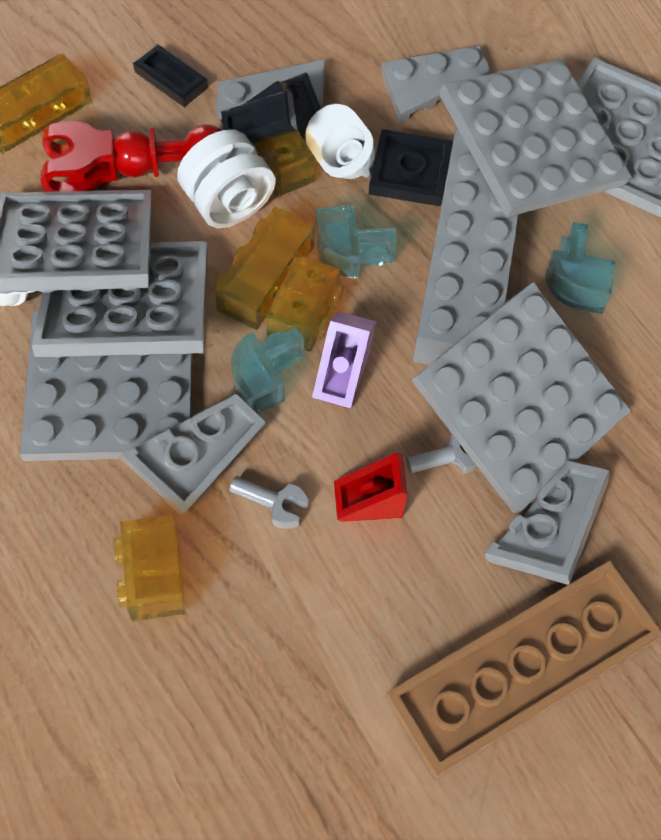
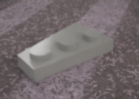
(417, 80)
(241, 89)
(195, 452)
(555, 527)

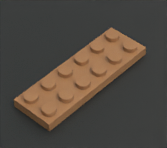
(522, 668)

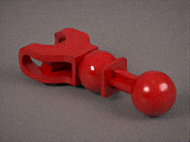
(95, 156)

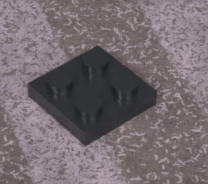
(410, 167)

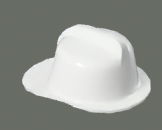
(341, 142)

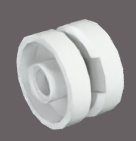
(226, 178)

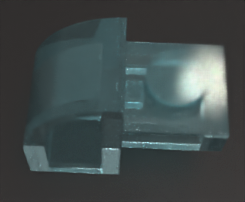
(348, 248)
(577, 278)
(258, 365)

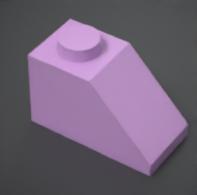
(344, 359)

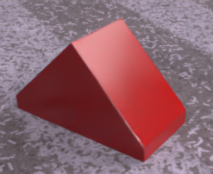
(373, 491)

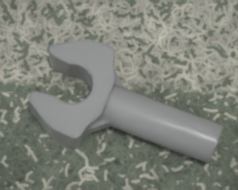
(439, 457)
(273, 500)

